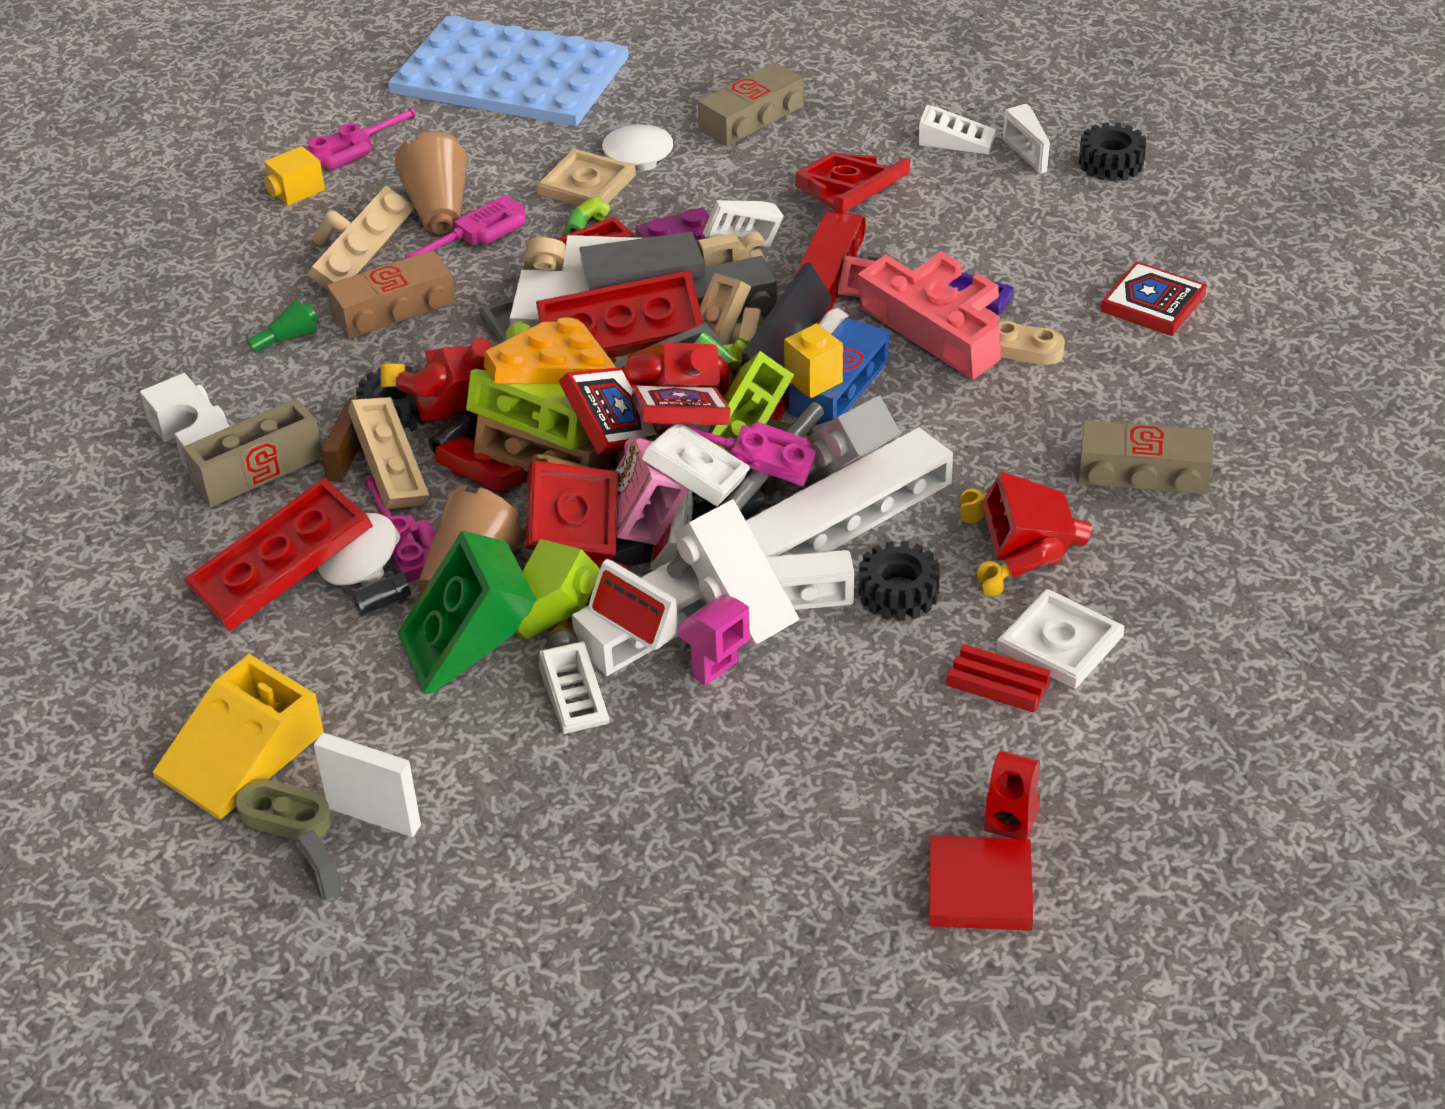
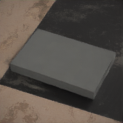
(641, 259)

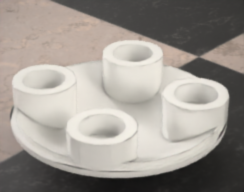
(638, 145)
(364, 557)

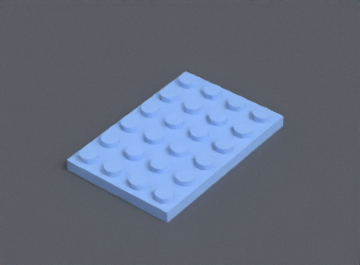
(510, 70)

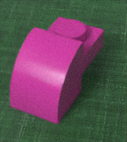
(715, 636)

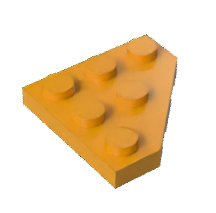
(545, 354)

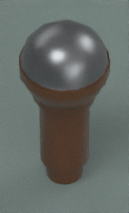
(562, 634)

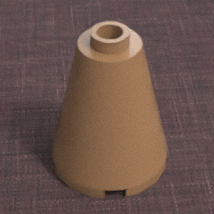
(434, 178)
(475, 513)

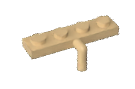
(359, 239)

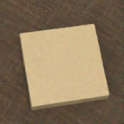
(585, 176)

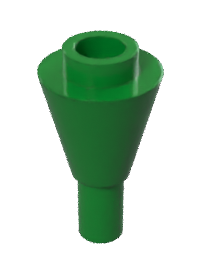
(291, 323)

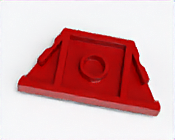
(848, 179)

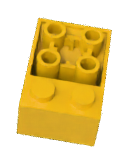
(239, 734)

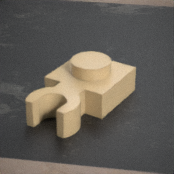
(729, 248)

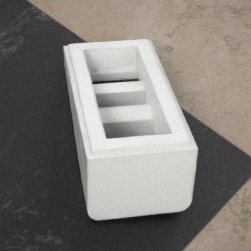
(950, 131)
(1026, 136)
(767, 225)
(566, 659)

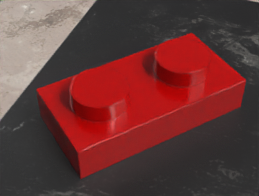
(492, 474)

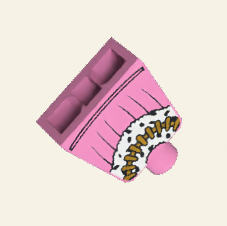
(644, 496)

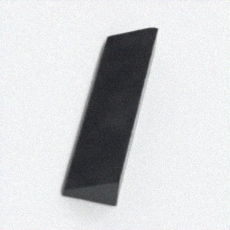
(796, 310)

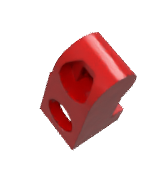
(1013, 790)

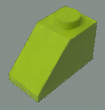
(561, 582)

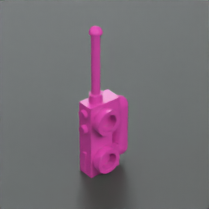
(349, 143)
(483, 224)
(768, 450)
(408, 554)

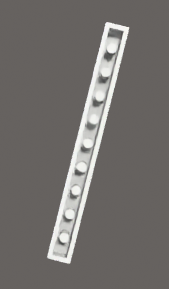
(802, 524)

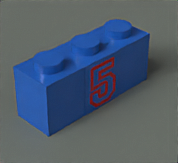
(863, 358)

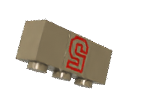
(750, 103)
(253, 452)
(1146, 457)

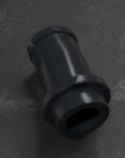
(461, 424)
(381, 593)

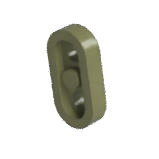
(290, 809)

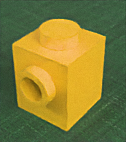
(293, 175)
(814, 360)

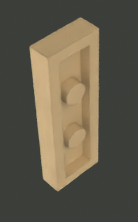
(388, 453)

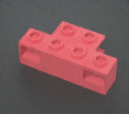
(932, 313)

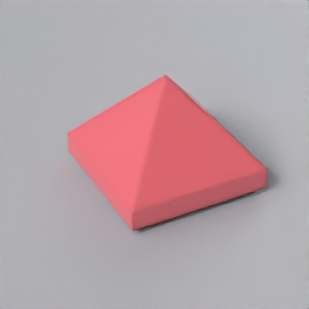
(849, 278)

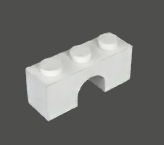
(181, 412)

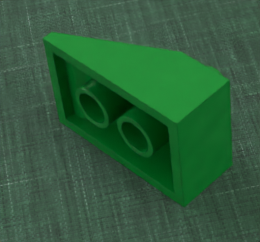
(465, 609)

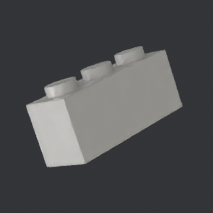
(851, 437)

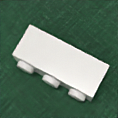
(733, 565)

